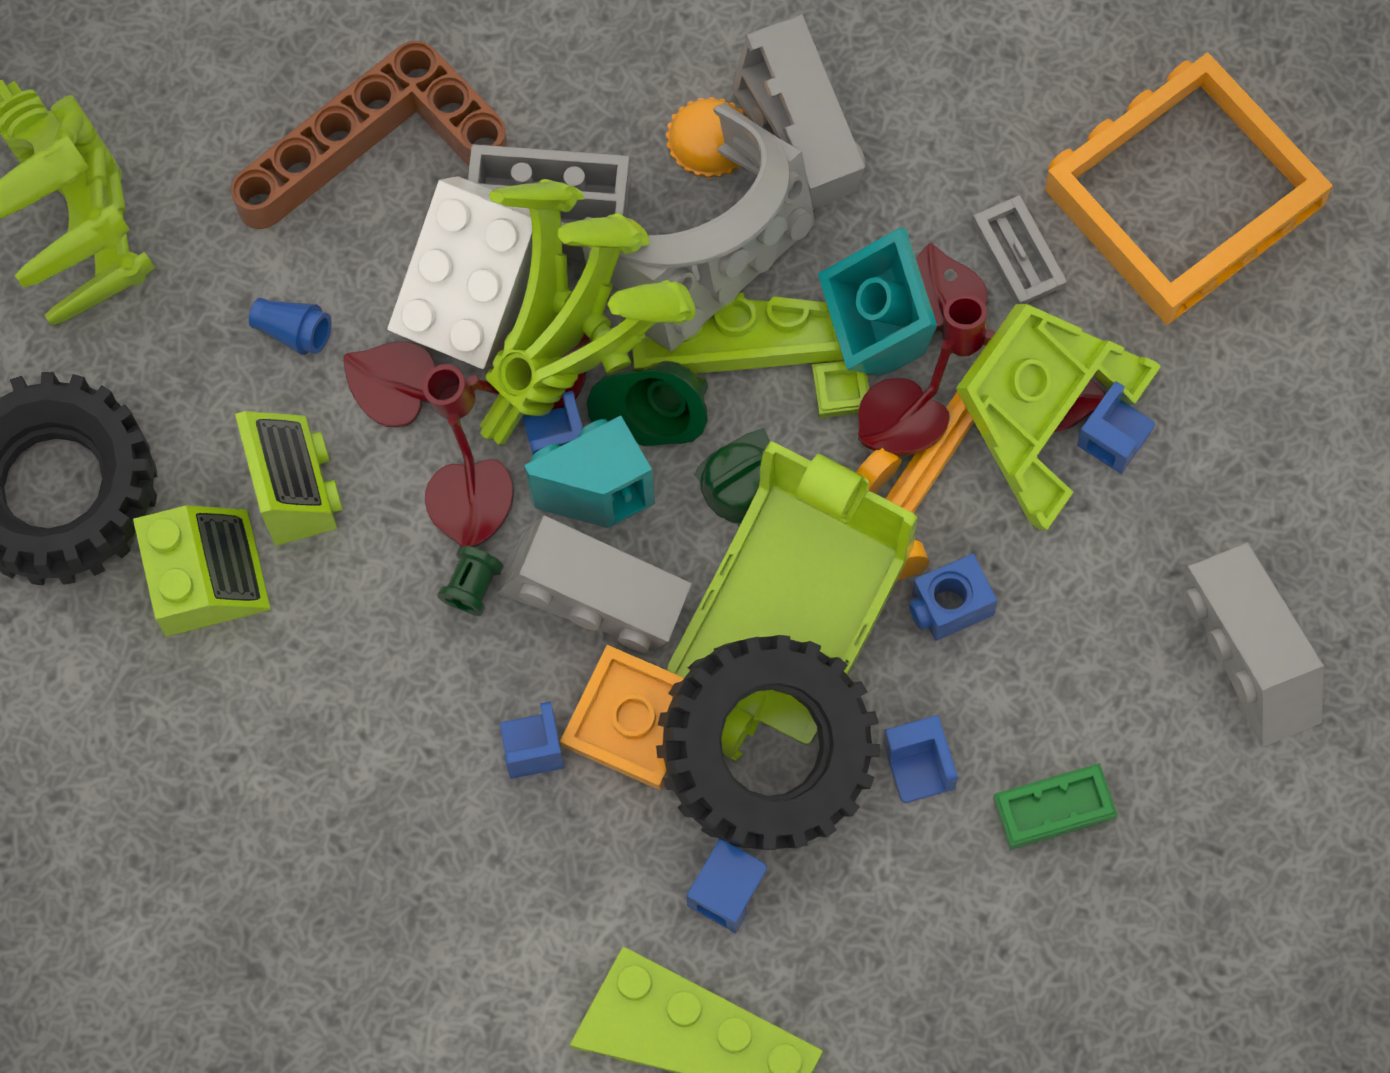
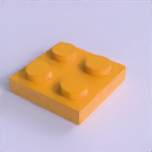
(621, 716)

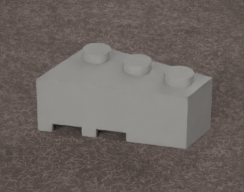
(791, 97)
(600, 177)
(594, 585)

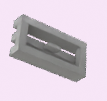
(1037, 288)

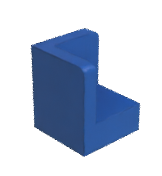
(555, 427)
(1115, 430)
(532, 744)
(920, 759)
(726, 885)

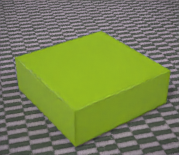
(838, 389)

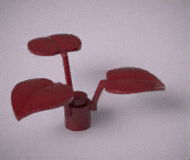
(389, 386)
(896, 410)

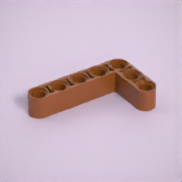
(366, 128)

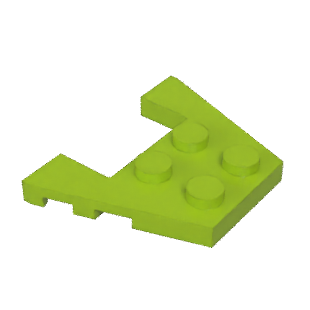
(1026, 388)

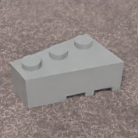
(1257, 643)

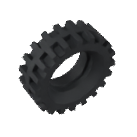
(127, 471)
(695, 751)

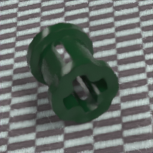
(470, 580)

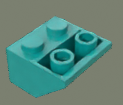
(593, 477)

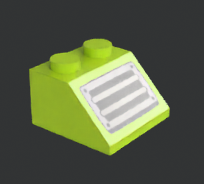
(288, 475)
(200, 566)

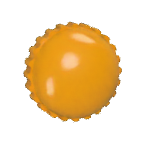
(696, 137)

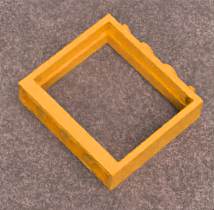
(1175, 298)

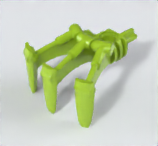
(68, 155)
(557, 318)

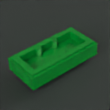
(1054, 806)

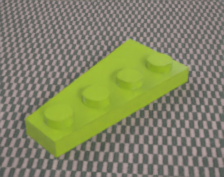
(752, 337)
(680, 1027)

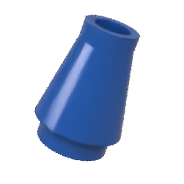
(296, 325)

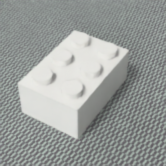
(465, 274)

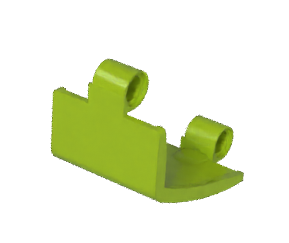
(803, 565)

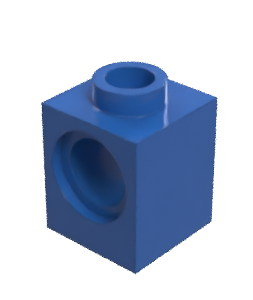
(962, 578)

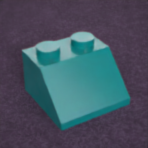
(879, 306)

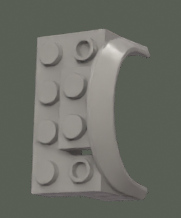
(737, 245)

